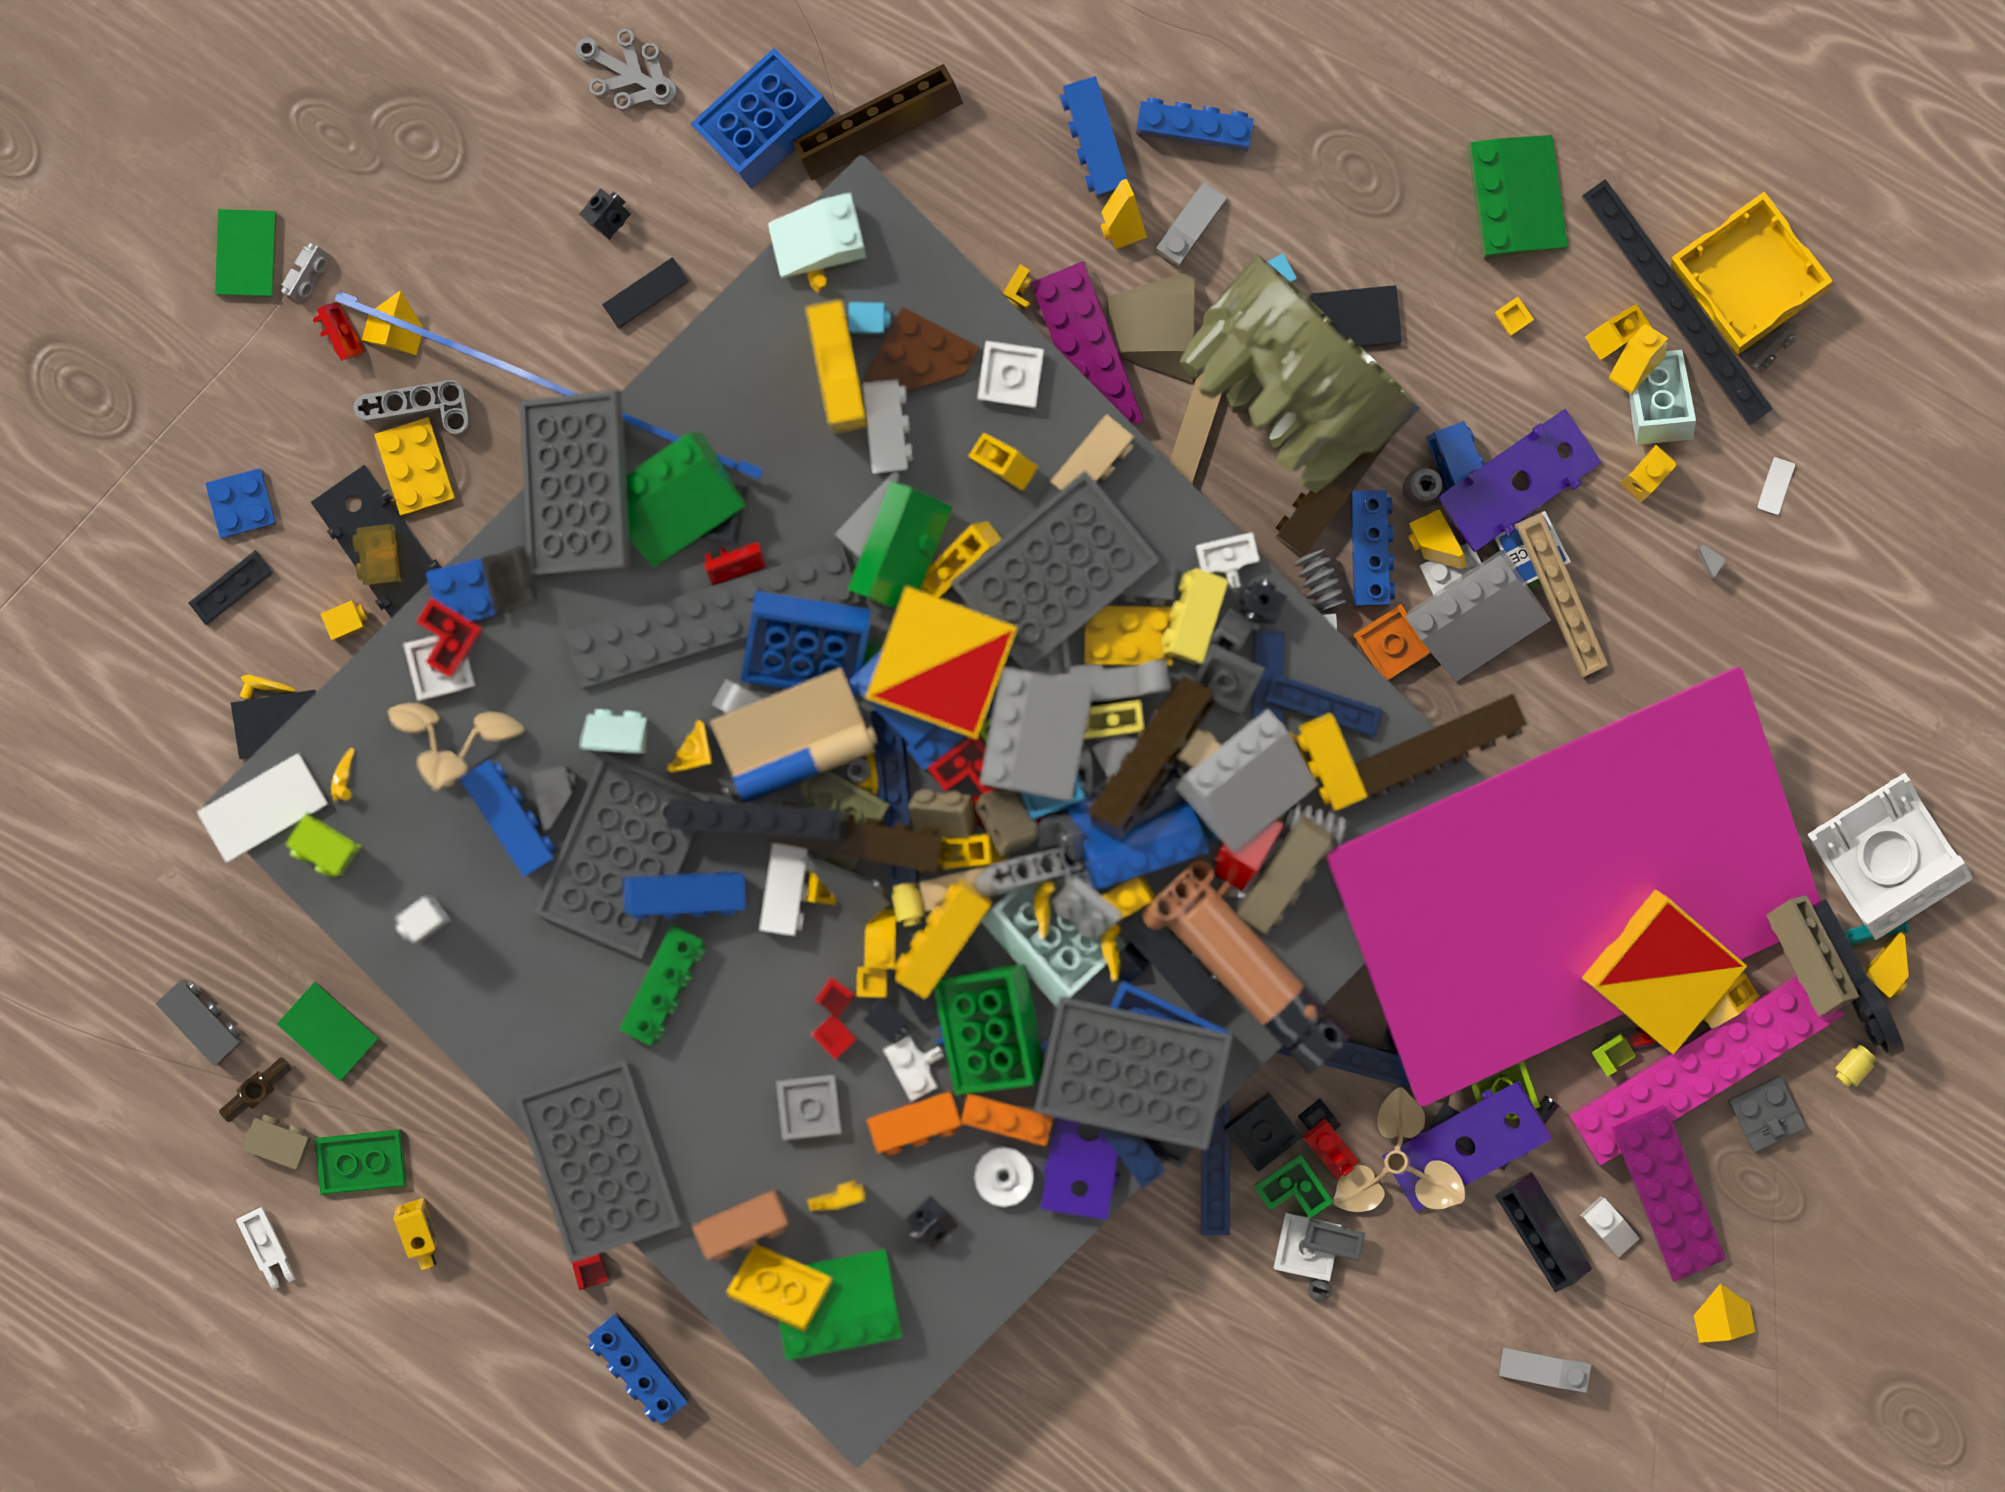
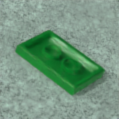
(245, 253)
(327, 1031)
(360, 1162)

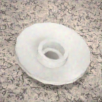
(1001, 1192)

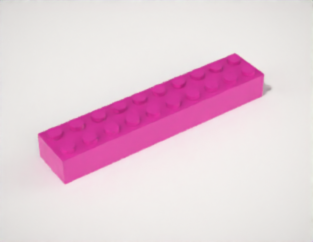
(1703, 1065)

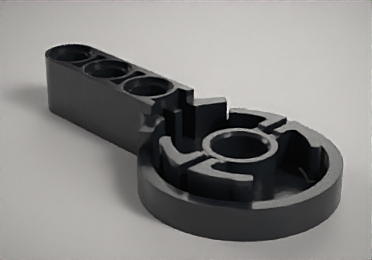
(1869, 1005)

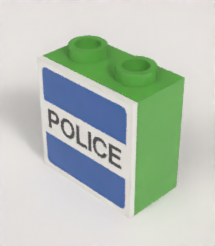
(1518, 555)

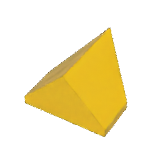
(392, 336)
(694, 751)
(1723, 1317)

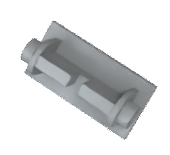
(300, 284)

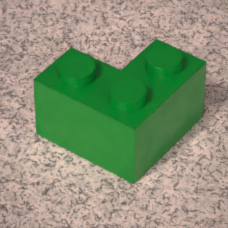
(1293, 1179)

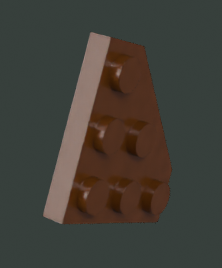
(920, 353)

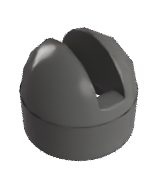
(1322, 1284)

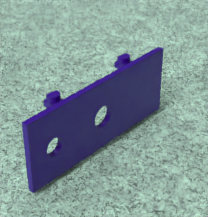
(1487, 501)
(1487, 1127)
(1075, 1160)

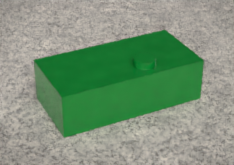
(899, 545)

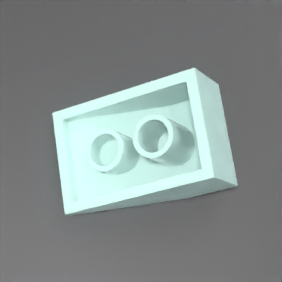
(817, 236)
(1663, 403)
(615, 733)

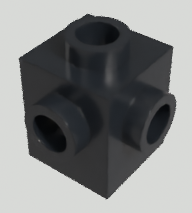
(605, 213)
(1272, 602)
(930, 1223)

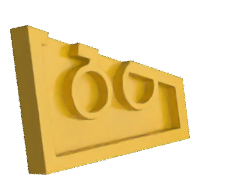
(846, 1194)

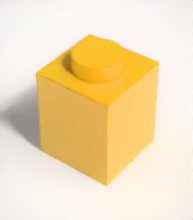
(344, 620)

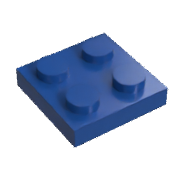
(240, 503)
(462, 589)

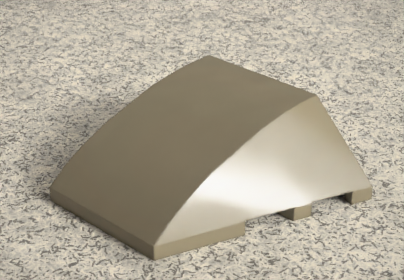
(1155, 323)

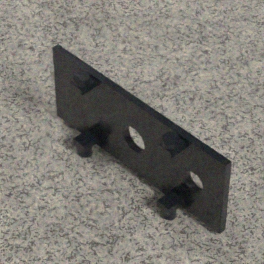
(375, 511)

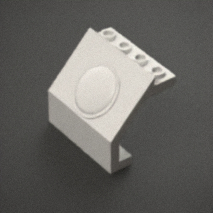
(1889, 856)

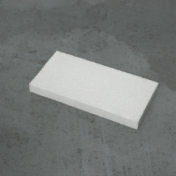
(262, 807)

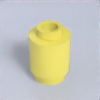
(908, 904)
(1855, 1066)

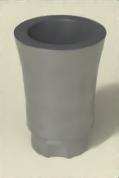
(1413, 491)

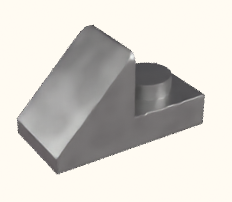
(1060, 830)

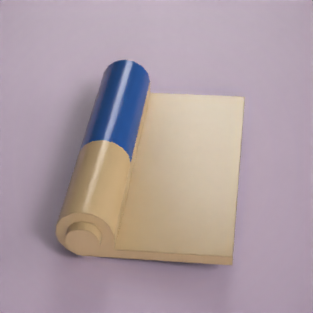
(793, 735)

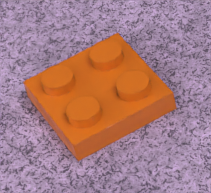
(1391, 643)

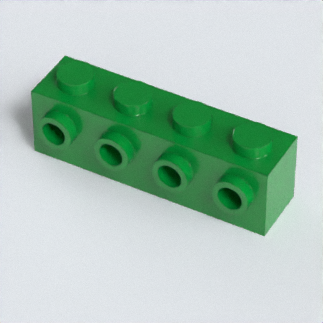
(661, 985)

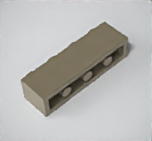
(1284, 874)
(1812, 955)

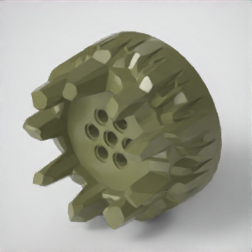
(1291, 362)

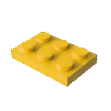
(414, 466)
(1127, 635)
(779, 1287)

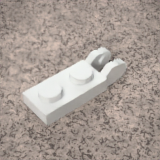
(264, 1245)

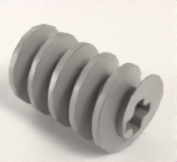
(1319, 581)
(1337, 828)

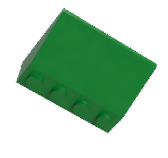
(1517, 195)
(678, 498)
(990, 1029)
(855, 1310)

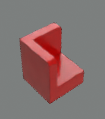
(834, 997)
(833, 1036)
(590, 1271)

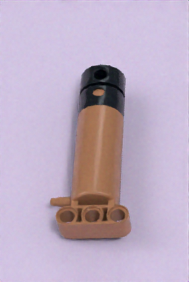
(1246, 965)

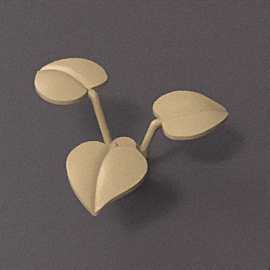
(444, 767)
(1439, 1184)

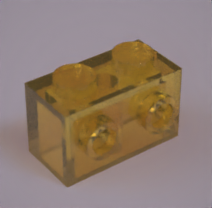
(377, 555)

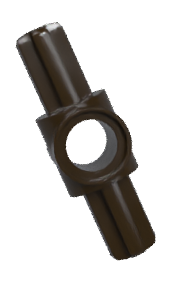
(265, 1079)

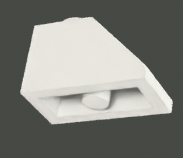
(1609, 1226)

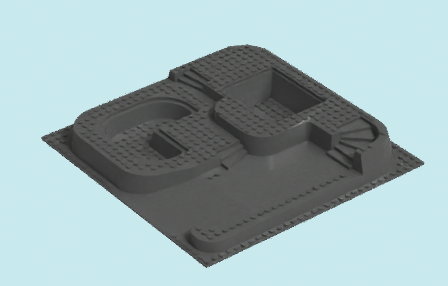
(542, 1003)

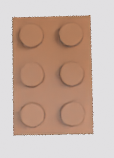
(741, 1225)

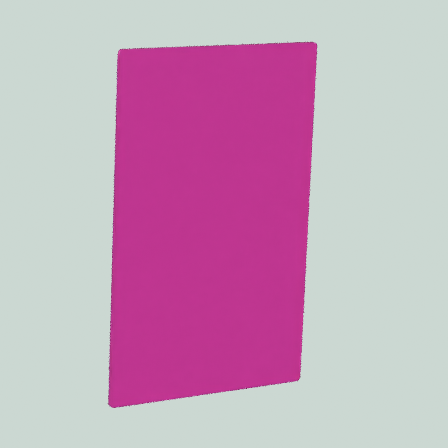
(1517, 885)

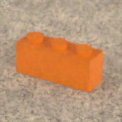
(1006, 1119)
(914, 1123)

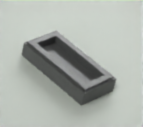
(1334, 1239)

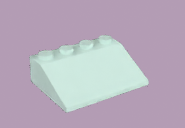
(1058, 961)

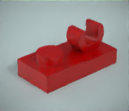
(339, 330)
(733, 565)
(1331, 1149)

